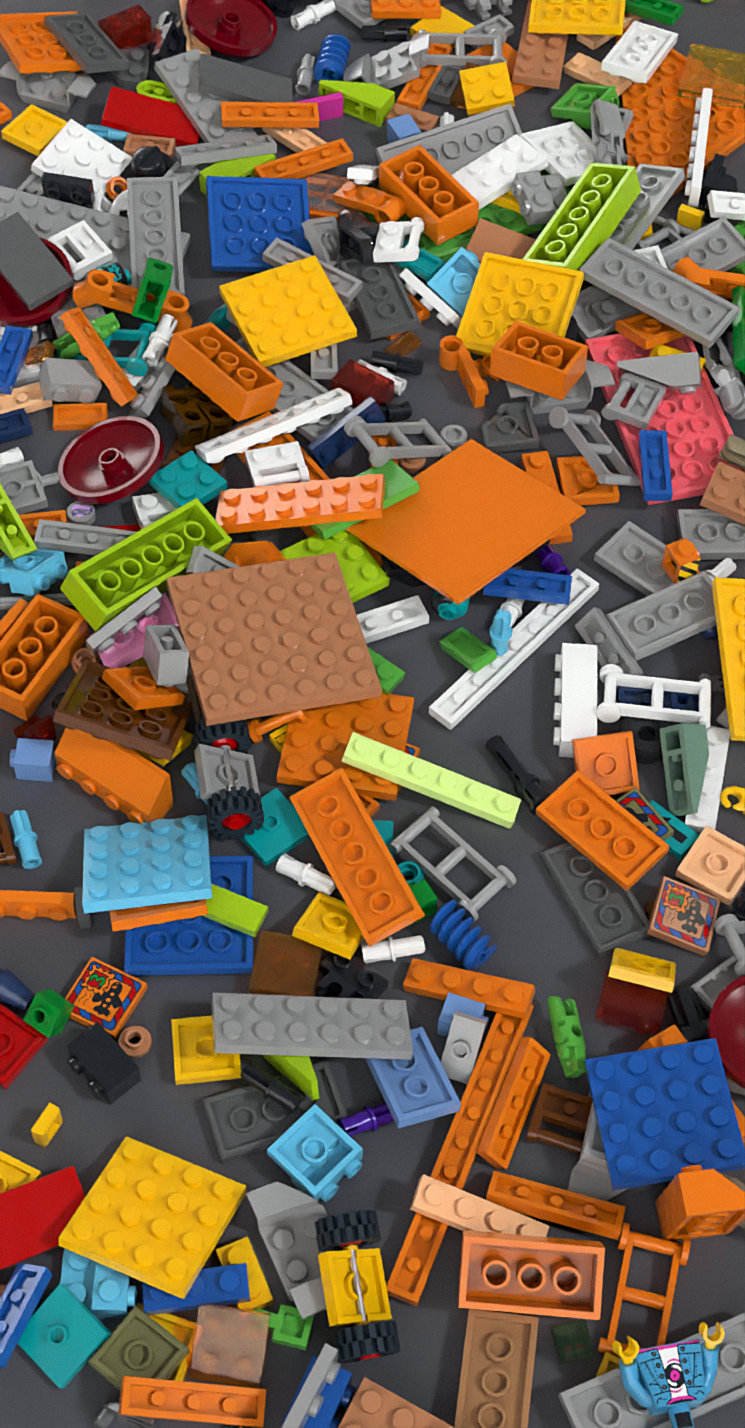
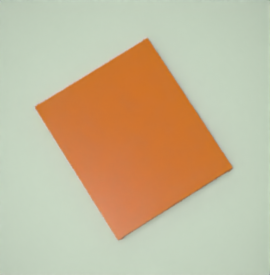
(468, 521)

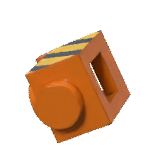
(684, 556)

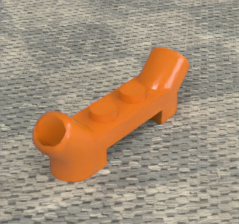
(715, 281)
(102, 290)

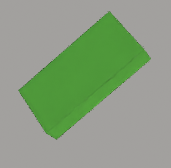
(468, 649)

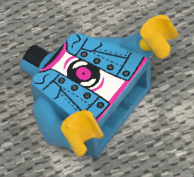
(671, 1375)

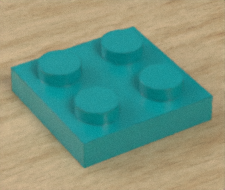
(188, 479)

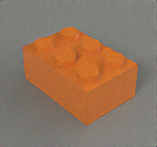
(538, 360)

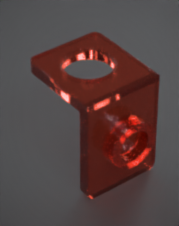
(37, 728)

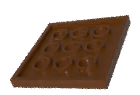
(100, 711)

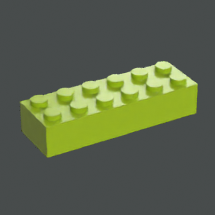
(586, 216)
(140, 562)

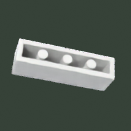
(576, 695)

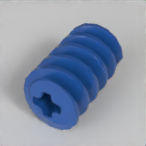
(332, 58)
(460, 938)

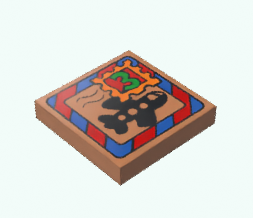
(683, 916)

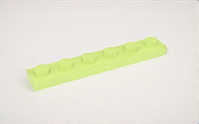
(431, 780)

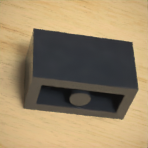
(102, 1063)

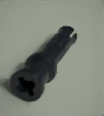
(526, 784)

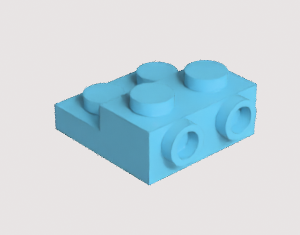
(455, 280)
(33, 572)
(317, 1154)
(98, 1286)

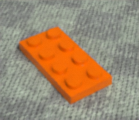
(602, 830)

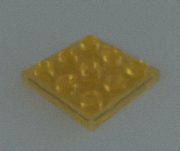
(715, 70)

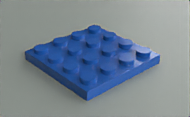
(248, 217)
(196, 943)
(664, 1113)

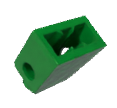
(156, 281)

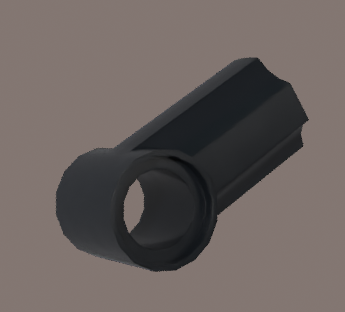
(688, 1014)

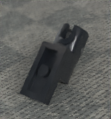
(166, 37)
(718, 181)
(357, 234)

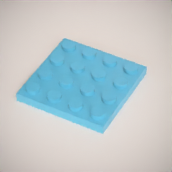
(146, 864)

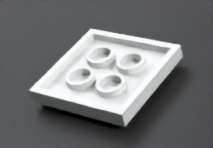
(566, 148)
(82, 155)

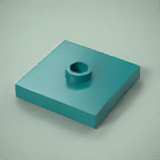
(280, 830)
(62, 1336)

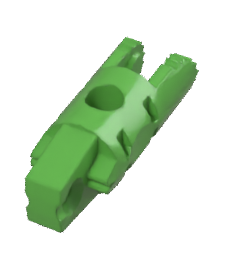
(103, 326)
(567, 1035)

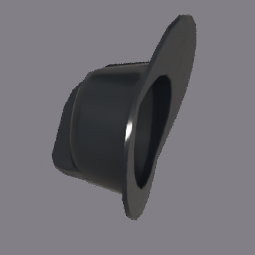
(148, 163)

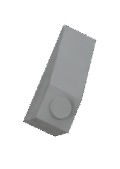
(674, 371)

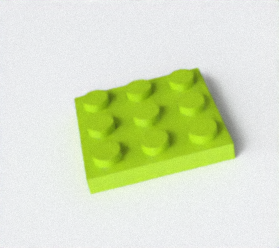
(357, 565)

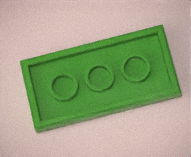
(397, 487)

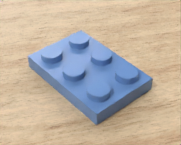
(415, 1087)

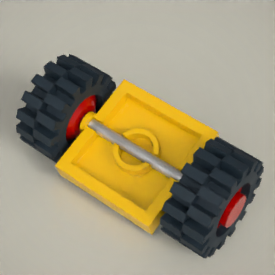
(355, 1286)

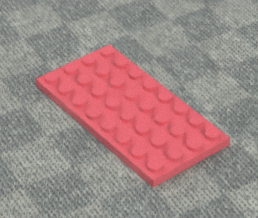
(692, 421)

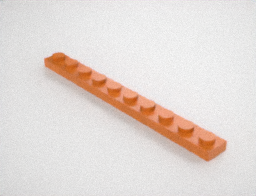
(458, 1153)

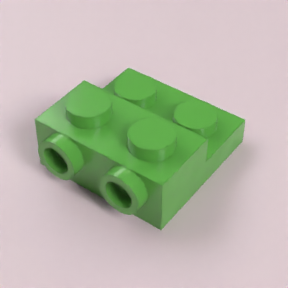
(577, 102)

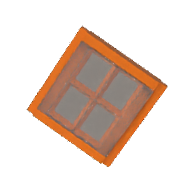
(320, 194)

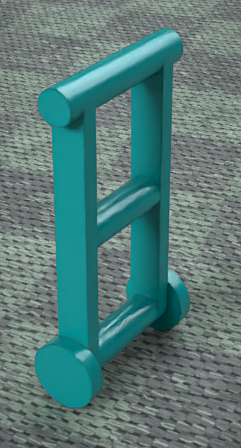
(136, 365)

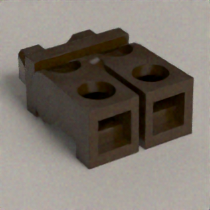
(194, 415)

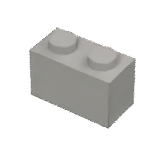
(69, 380)
(166, 655)

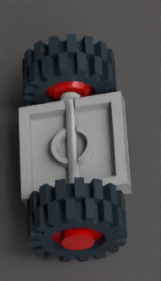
(228, 778)

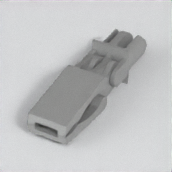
(608, 132)
(727, 377)

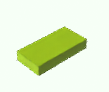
(235, 911)

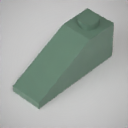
(685, 764)

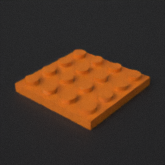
(33, 45)
(318, 744)

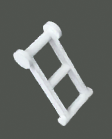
(611, 711)

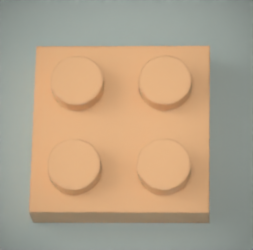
(715, 865)

